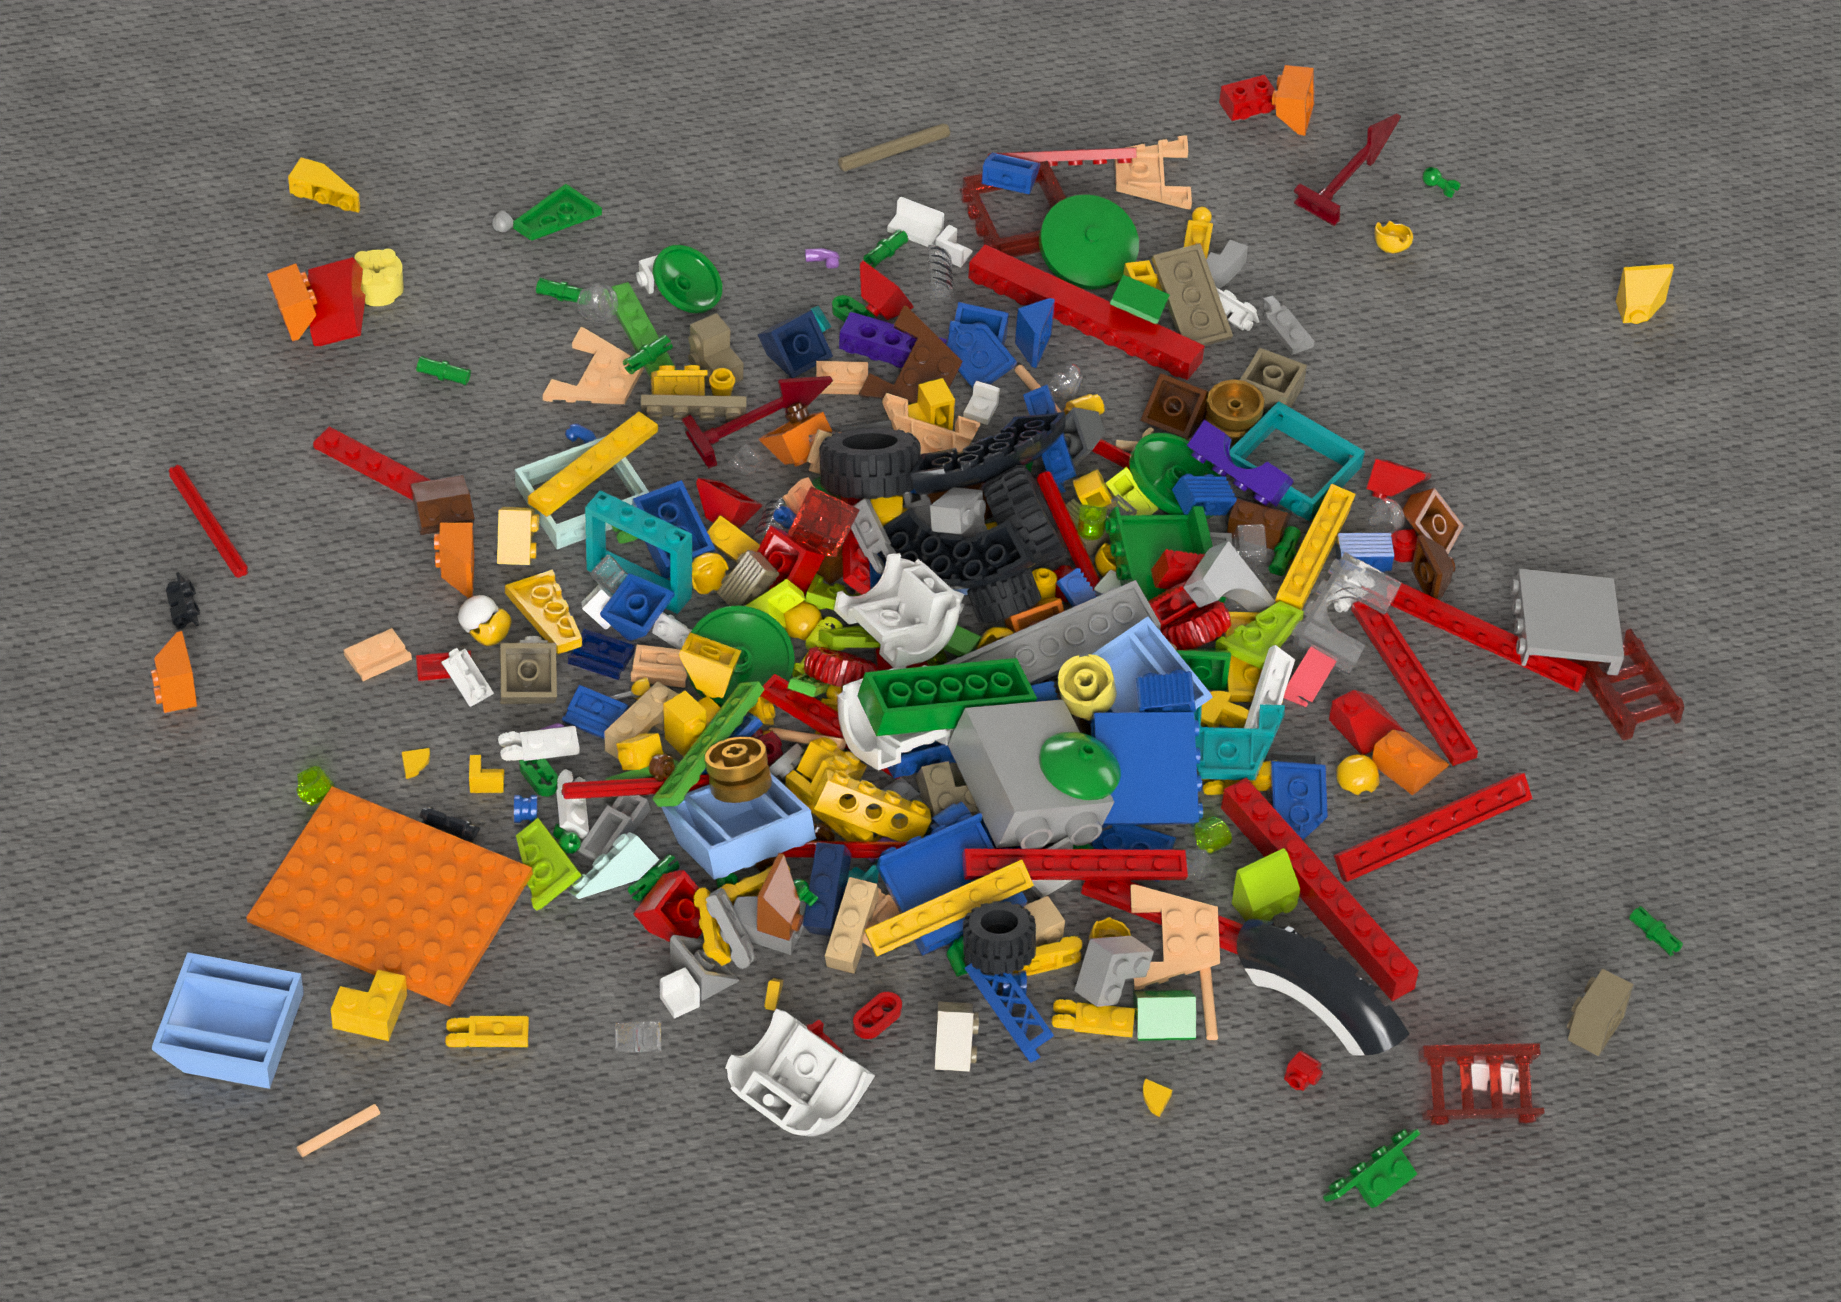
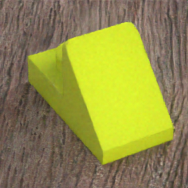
(1127, 488)
(779, 600)

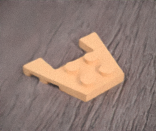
(1146, 174)
(604, 378)
(930, 436)
(1188, 934)

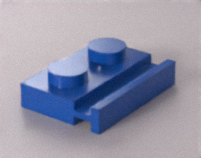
(593, 711)

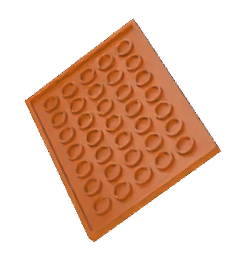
(390, 895)

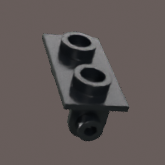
(181, 599)
(450, 825)

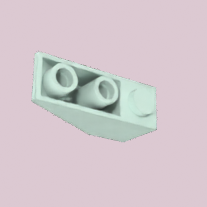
(621, 865)

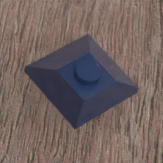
(796, 344)

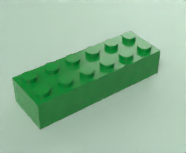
(937, 695)

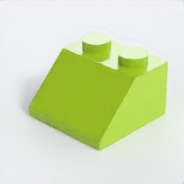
(1266, 887)

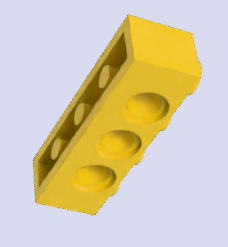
(855, 811)

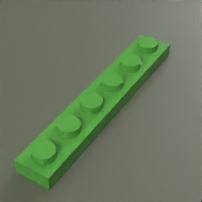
(637, 324)
(719, 729)

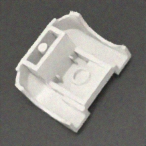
(905, 611)
(872, 749)
(798, 1078)

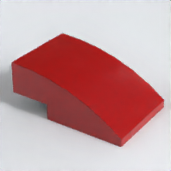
(338, 301)

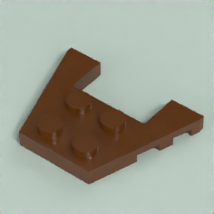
(927, 362)

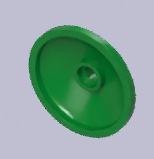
(687, 279)
(1079, 765)

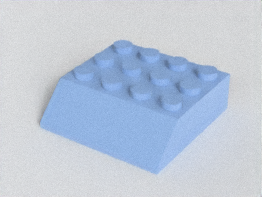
(1140, 652)
(738, 835)
(229, 1019)

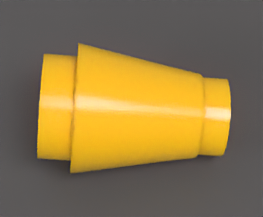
(722, 382)

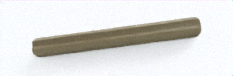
(893, 147)

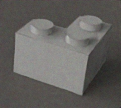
(959, 512)
(1108, 965)

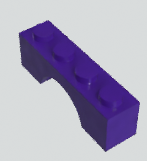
(1214, 446)

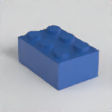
(675, 507)

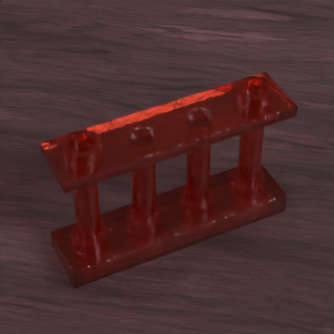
(1614, 702)
(1493, 1055)

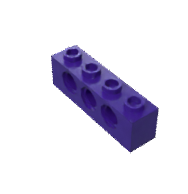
(876, 340)

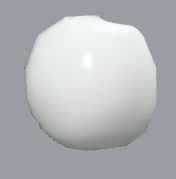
(476, 611)

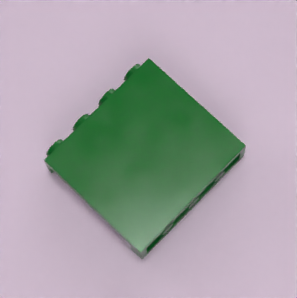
(1142, 539)

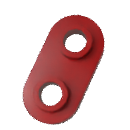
(875, 1016)

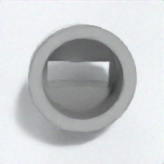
(502, 221)

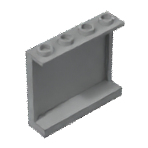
(1567, 617)

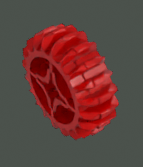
(1198, 626)
(836, 666)

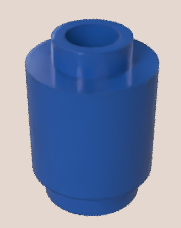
(949, 815)

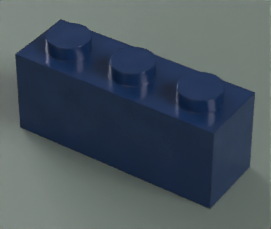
(829, 884)

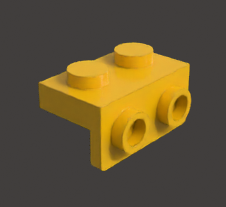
(678, 382)

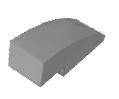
(1228, 263)
(614, 821)

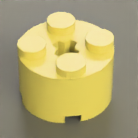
(381, 276)
(1087, 685)

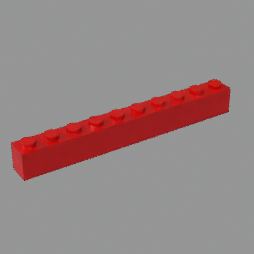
(1087, 312)
(1322, 891)

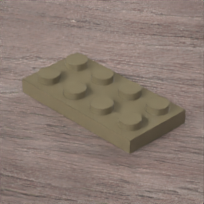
(1193, 295)
(684, 405)

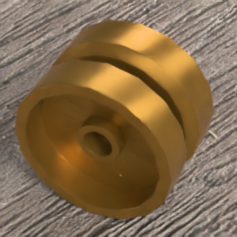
(1234, 408)
(738, 769)

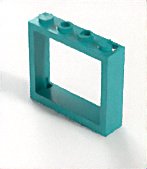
(1311, 435)
(647, 528)

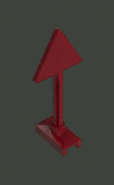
(1320, 203)
(791, 390)

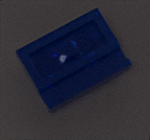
(601, 654)

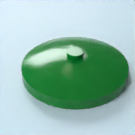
(1088, 241)
(1159, 463)
(762, 642)

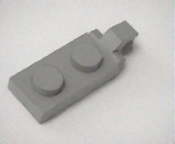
(1286, 326)

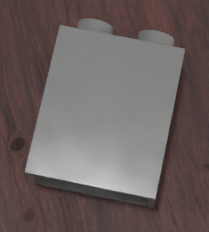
(1000, 764)

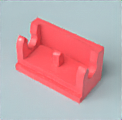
(1309, 677)

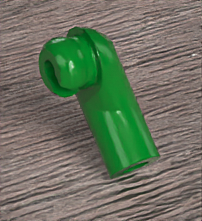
(956, 957)

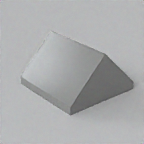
(705, 971)

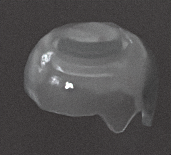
(597, 300)
(1066, 385)
(1387, 517)

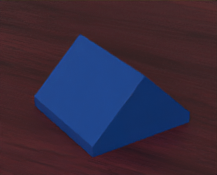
(994, 319)
(1034, 329)
(636, 606)

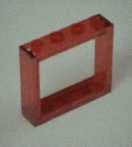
(1014, 245)

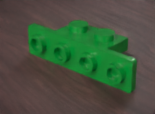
(1381, 1174)

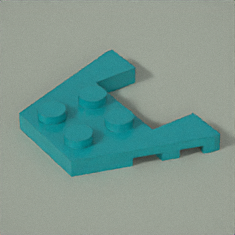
(1237, 751)

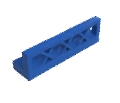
(1058, 457)
(1004, 1013)

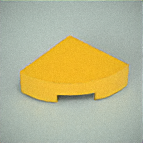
(415, 761)
(773, 993)
(1156, 1096)

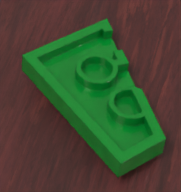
(556, 212)

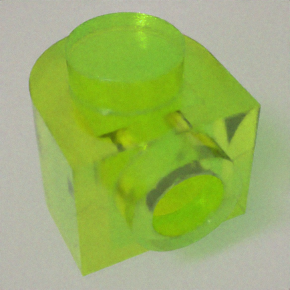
(1091, 522)
(313, 785)
(1212, 834)

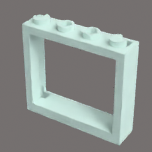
(543, 470)

